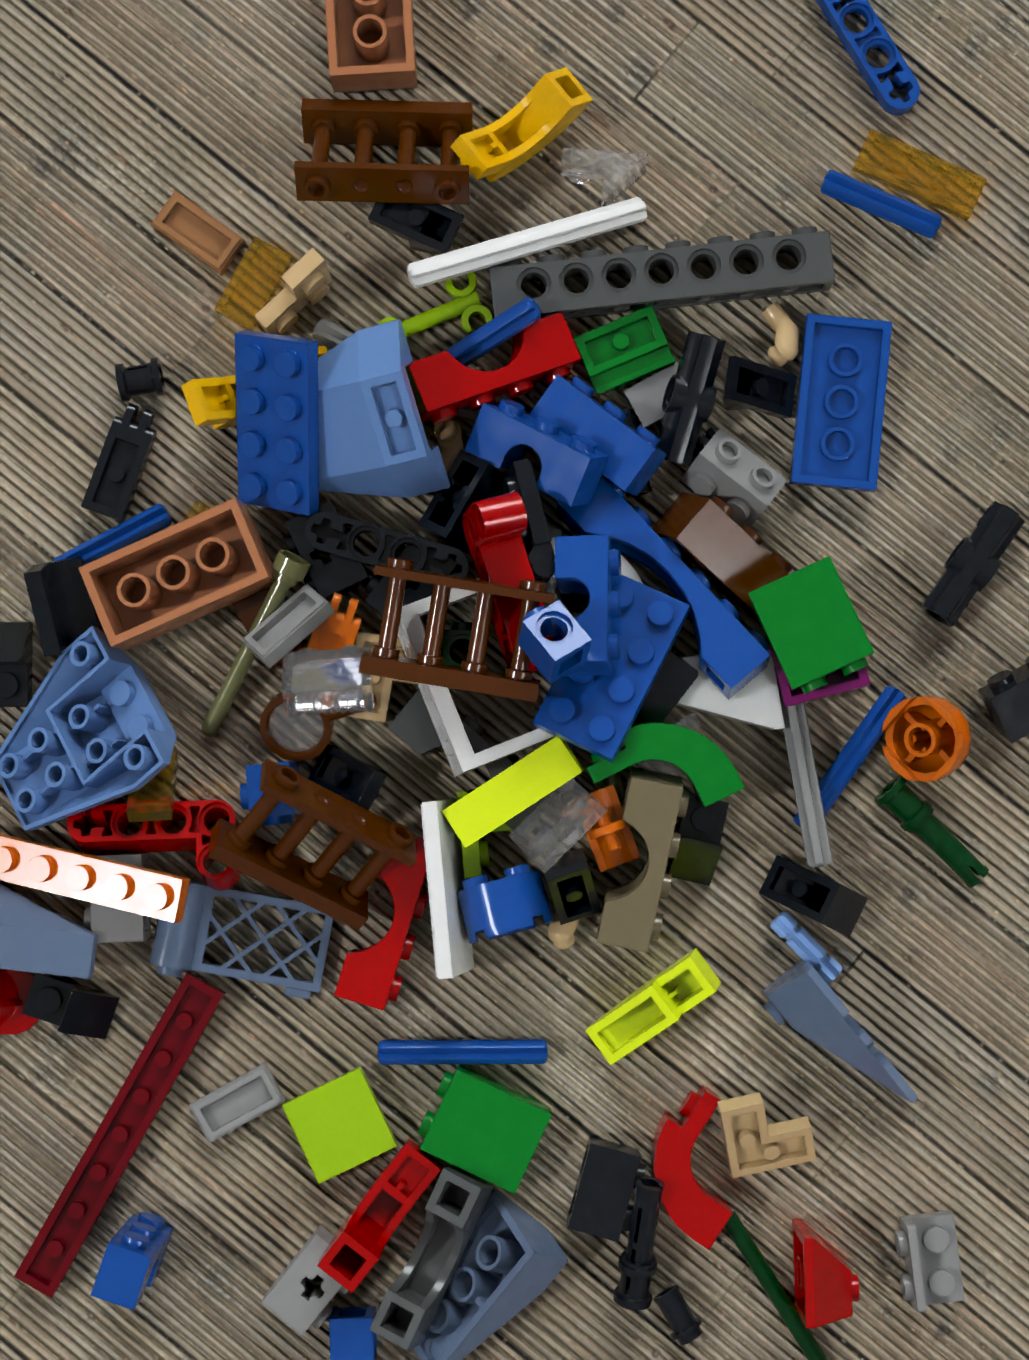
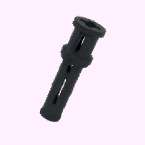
(638, 1261)

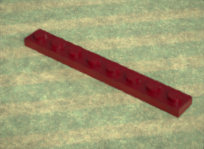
(120, 1134)

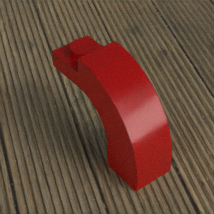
(685, 1200)
(377, 1215)

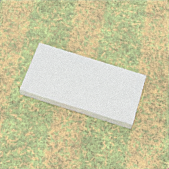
(444, 876)

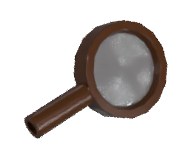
(297, 736)

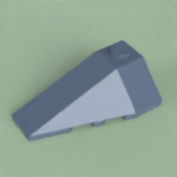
(43, 940)
(817, 1013)
(498, 1275)

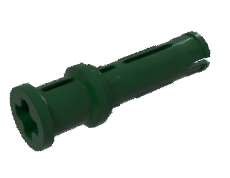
(918, 818)

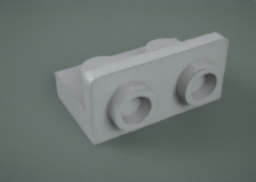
(930, 1258)

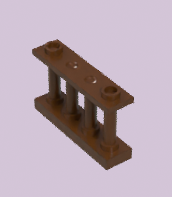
(383, 123)
(429, 665)
(296, 877)

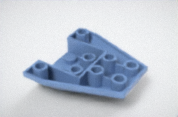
(371, 420)
(84, 735)

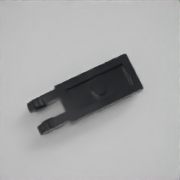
(537, 535)

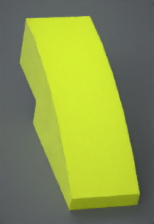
(512, 791)
(654, 1006)

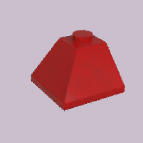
(821, 1279)

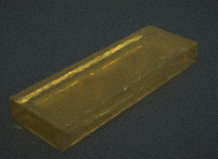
(919, 175)

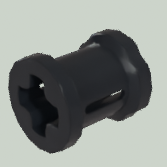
(140, 379)

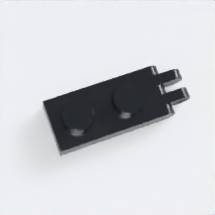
(120, 464)

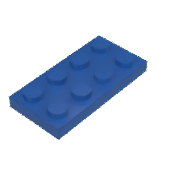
(840, 402)
(277, 421)
(602, 708)

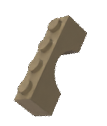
(630, 909)

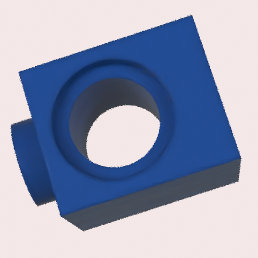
(554, 657)
(351, 1334)

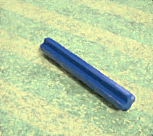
(857, 748)
(462, 1052)

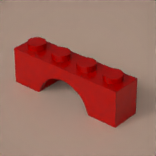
(538, 354)
(371, 972)

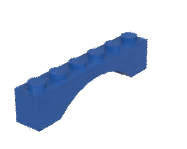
(725, 647)

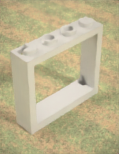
(439, 700)

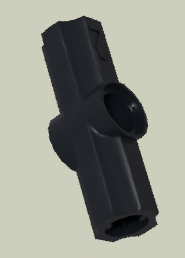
(689, 396)
(972, 563)

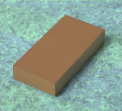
(198, 233)

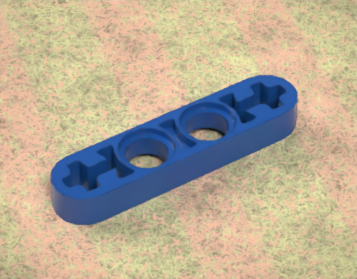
(873, 37)

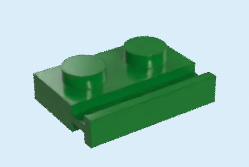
(624, 350)

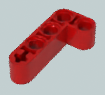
(496, 546)
(153, 834)

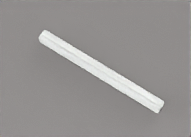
(526, 242)

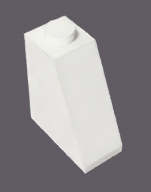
(754, 704)

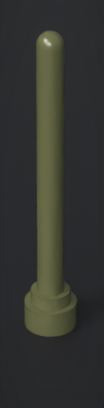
(288, 570)

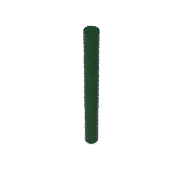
(773, 1288)

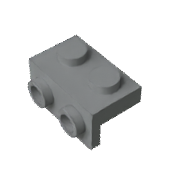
(735, 477)

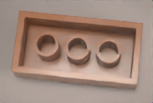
(371, 44)
(178, 575)

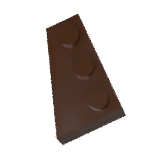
(720, 547)

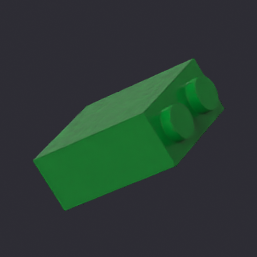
(811, 625)
(484, 1127)

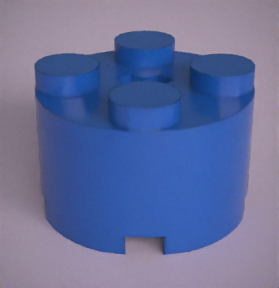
(503, 904)

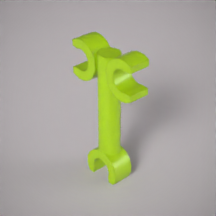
(465, 303)

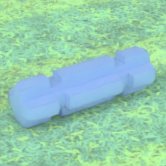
(806, 946)

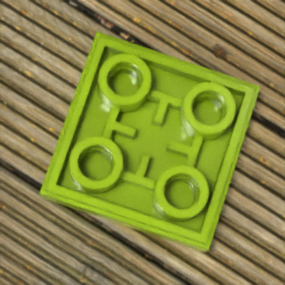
(339, 1124)

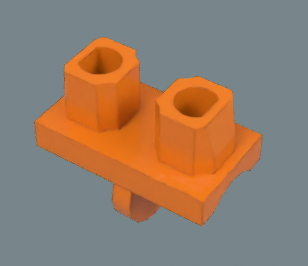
(611, 835)

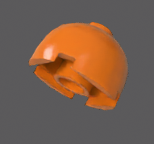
(926, 738)

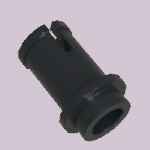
(678, 1315)

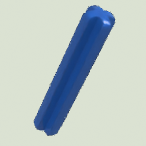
(881, 204)
(496, 331)
(122, 535)

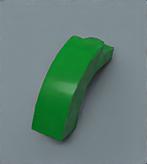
(693, 753)

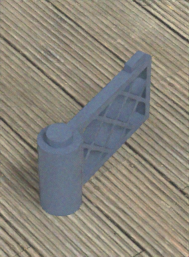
(183, 943)

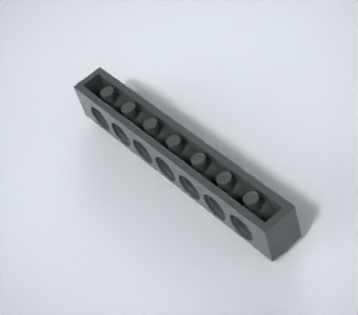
(806, 245)

